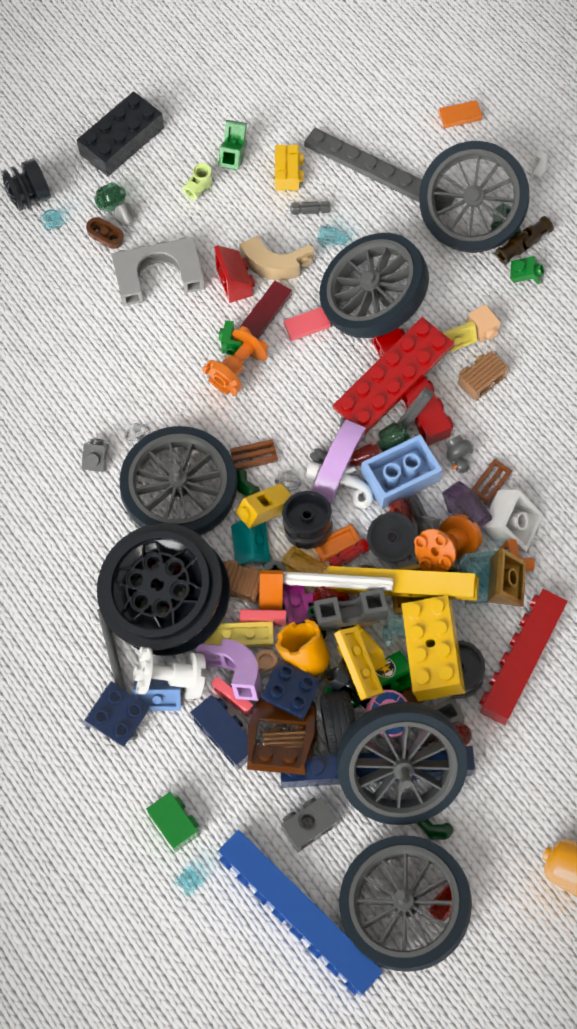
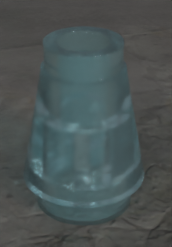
(331, 236)

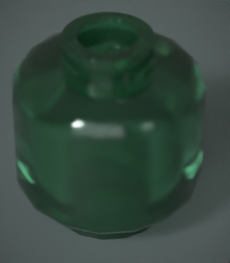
(109, 197)
(392, 436)

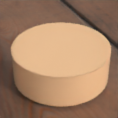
(266, 660)

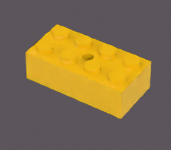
(433, 648)

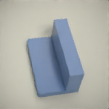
(160, 696)

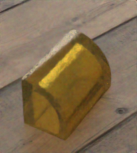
(299, 561)

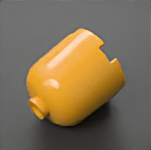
(304, 647)
(562, 865)

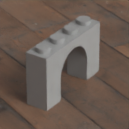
(177, 253)

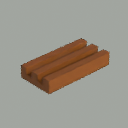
(269, 444)
(481, 495)

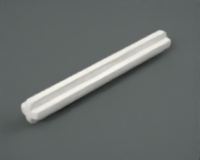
(338, 581)

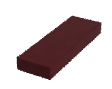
(267, 309)

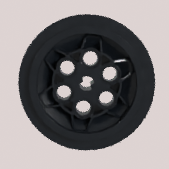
(190, 617)

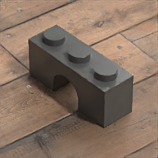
(366, 608)

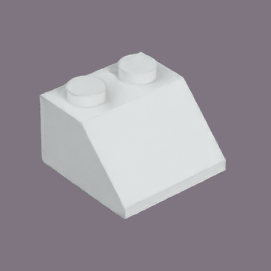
(513, 519)

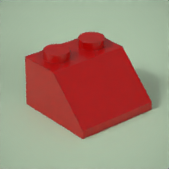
(233, 273)

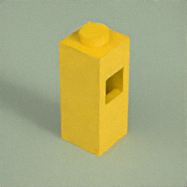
(263, 505)

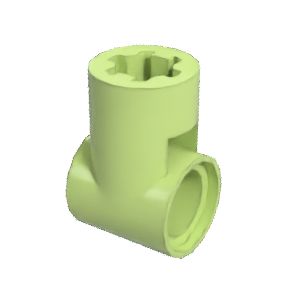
(196, 183)

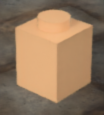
(486, 323)

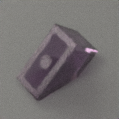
(463, 500)

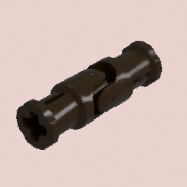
(524, 240)

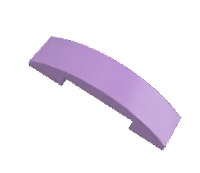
(338, 459)

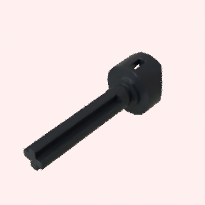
(341, 678)

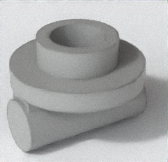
(125, 212)

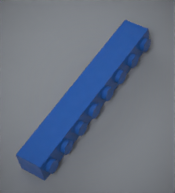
(300, 913)

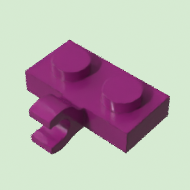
(297, 603)

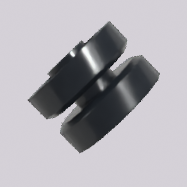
(307, 519)
(378, 537)
(472, 667)

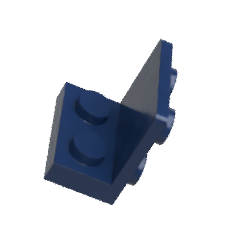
(291, 689)
(116, 714)

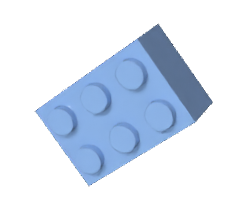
(401, 471)

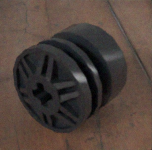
(26, 184)

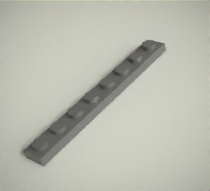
(370, 166)

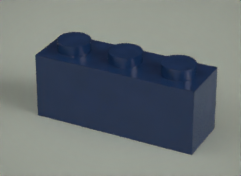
(223, 730)

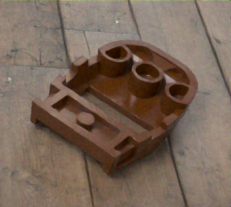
(280, 758)

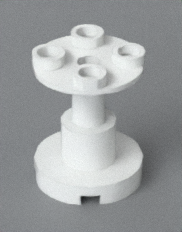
(178, 674)

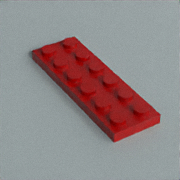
(393, 375)

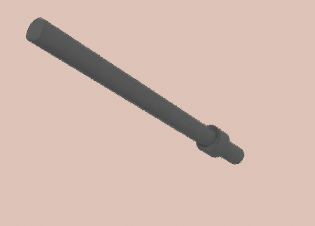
(113, 658)

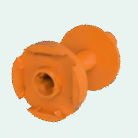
(225, 374)
(440, 548)

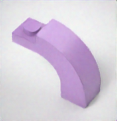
(240, 659)

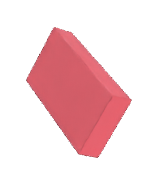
(306, 324)
(278, 617)
(227, 693)

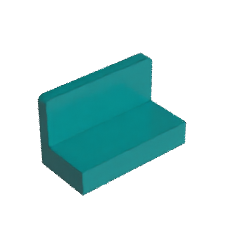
(250, 544)

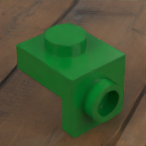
(526, 269)
(228, 345)

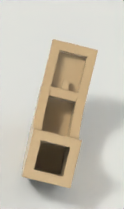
(275, 265)

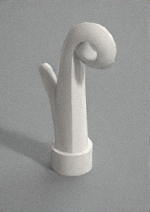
(347, 480)

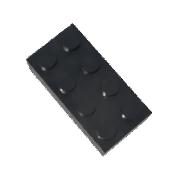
(120, 133)

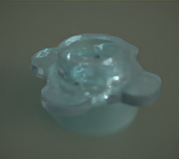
(50, 215)
(189, 873)

